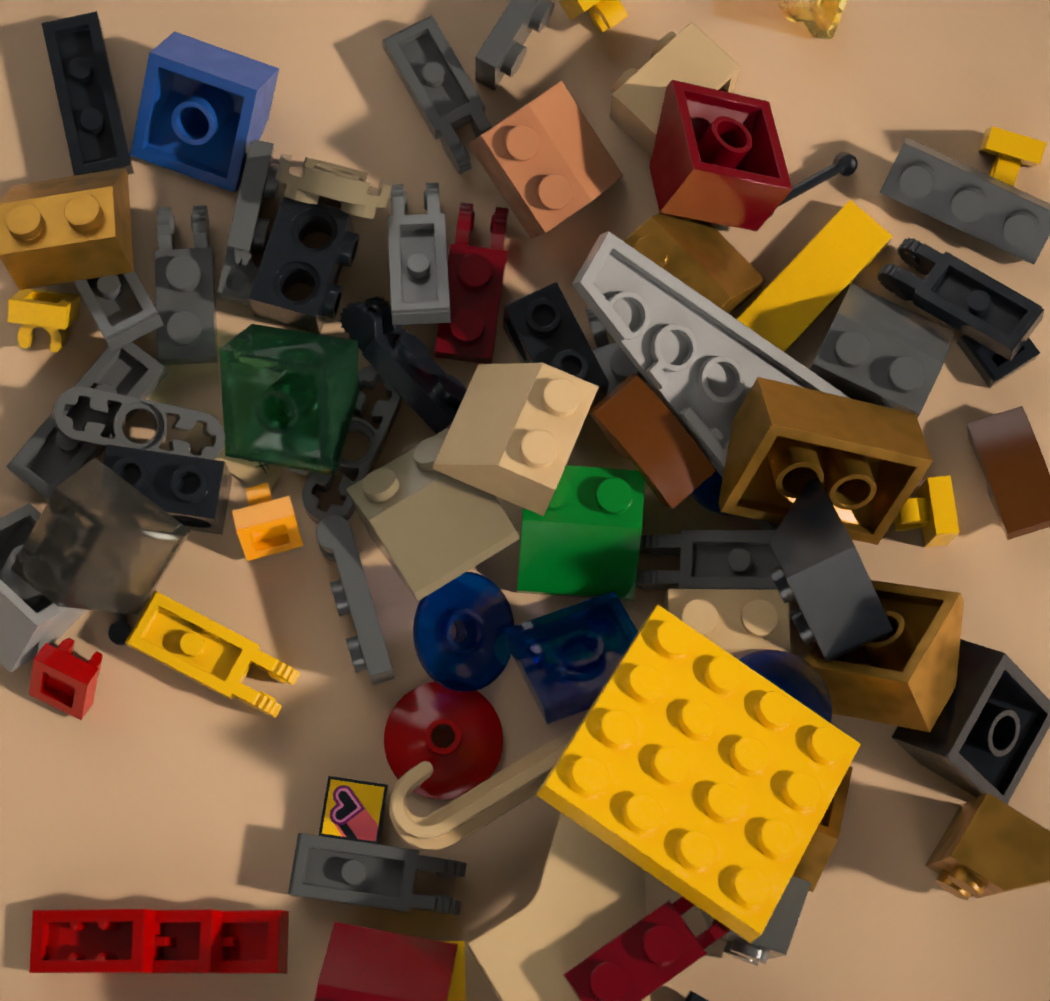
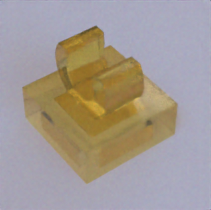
(818, 16)

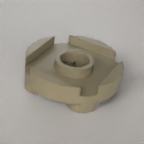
(334, 182)

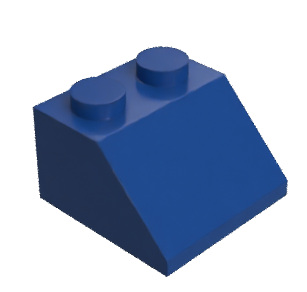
(202, 109)

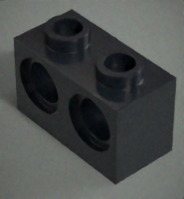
(291, 262)
(548, 333)
(183, 486)

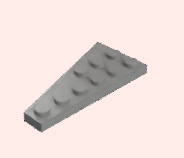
(684, 344)

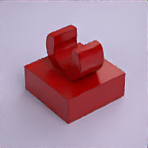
(65, 679)

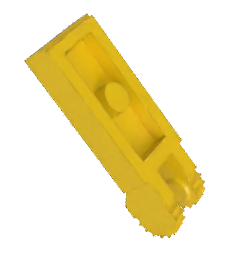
(206, 652)

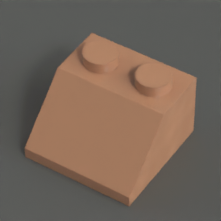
(546, 160)

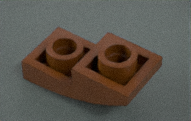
(653, 441)
(1013, 471)

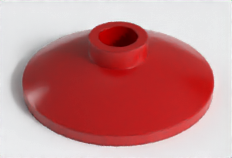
(457, 767)

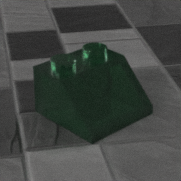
(288, 397)

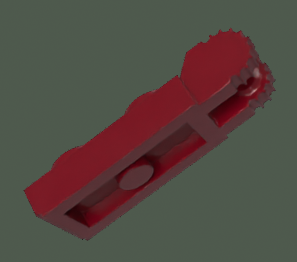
(474, 291)
(643, 956)

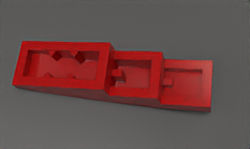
(159, 941)

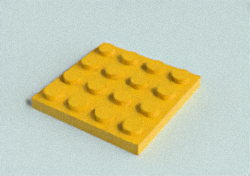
(701, 773)

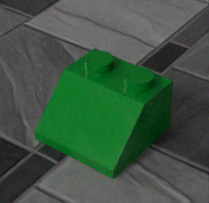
(586, 537)

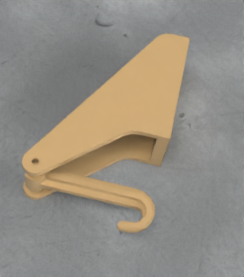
(582, 896)

